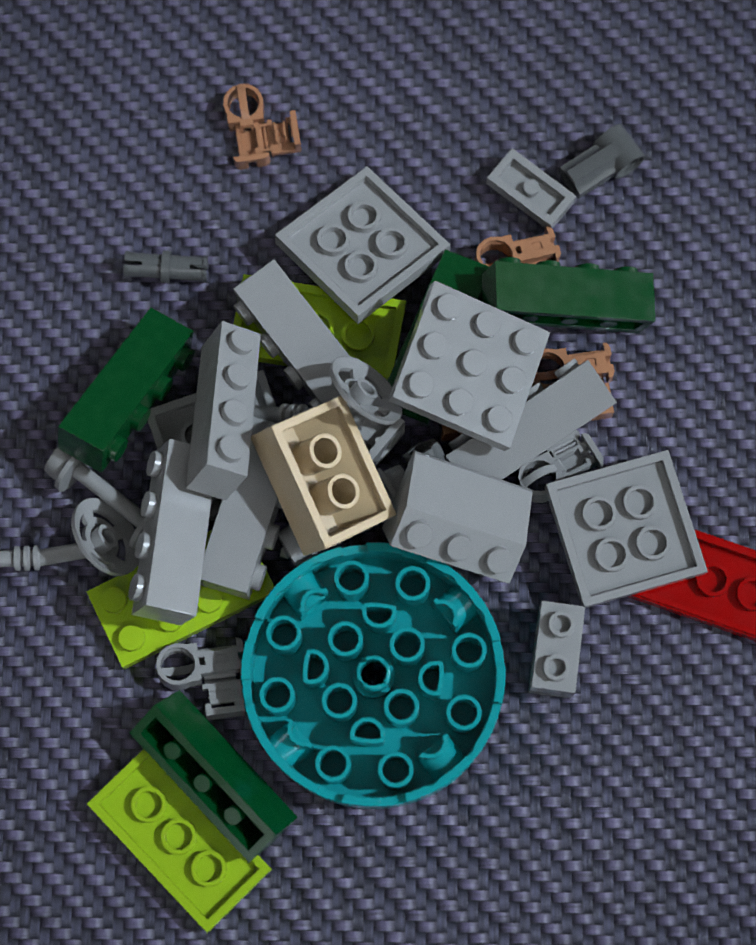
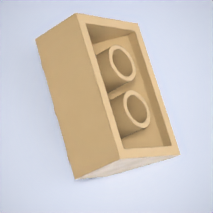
(323, 476)

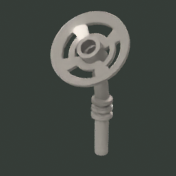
(358, 391)
(96, 545)

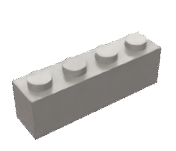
(291, 331)
(223, 411)
(546, 420)
(243, 531)
(172, 540)

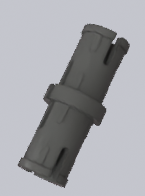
(165, 266)

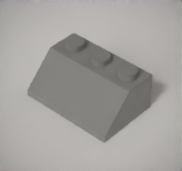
(460, 517)

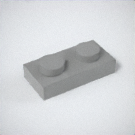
(531, 189)

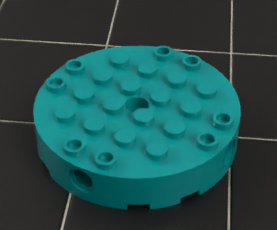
(386, 739)

